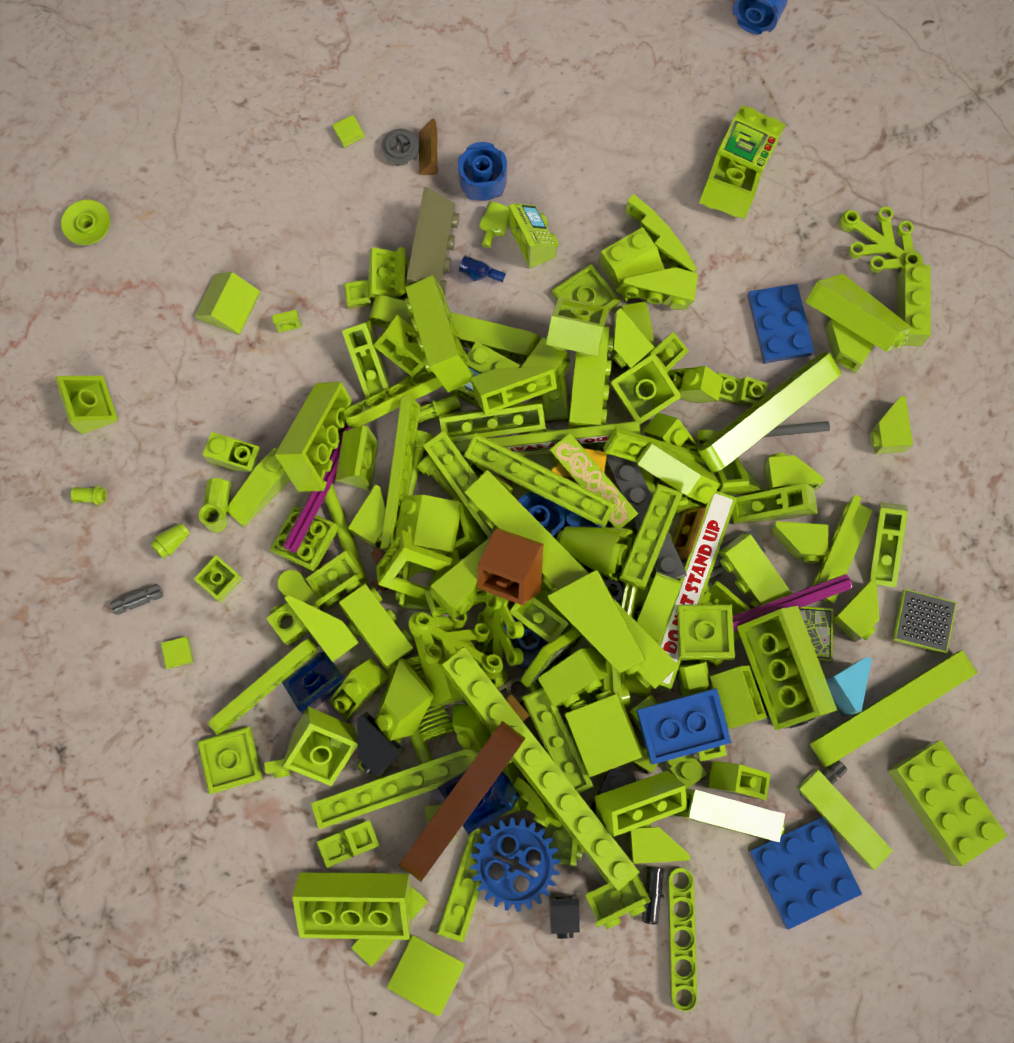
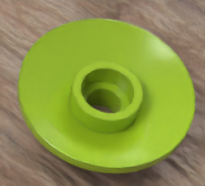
(79, 216)

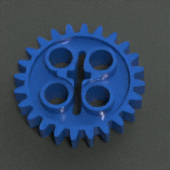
(504, 888)

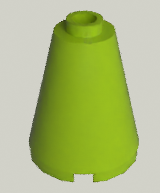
(598, 547)

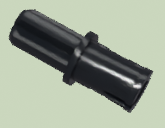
(654, 889)

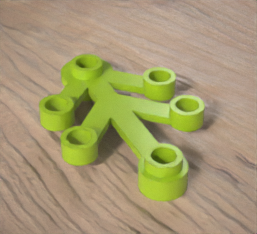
(883, 244)
(493, 616)
(453, 640)

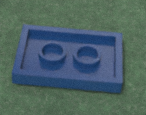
(780, 323)
(683, 726)

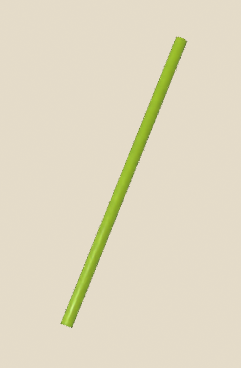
(346, 540)

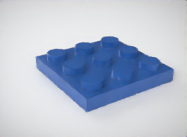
(805, 873)

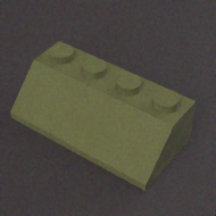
(433, 239)

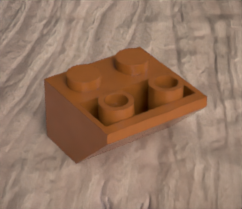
(511, 567)

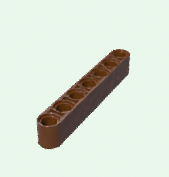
(462, 800)

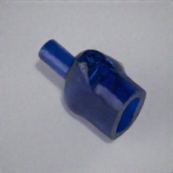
(473, 269)

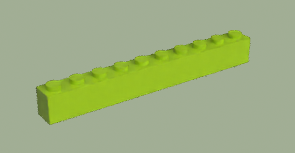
(558, 565)
(541, 771)

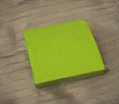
(426, 976)

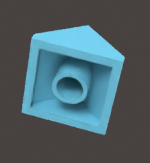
(849, 687)

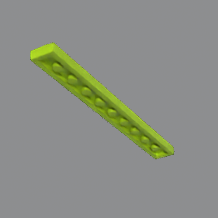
(461, 477)

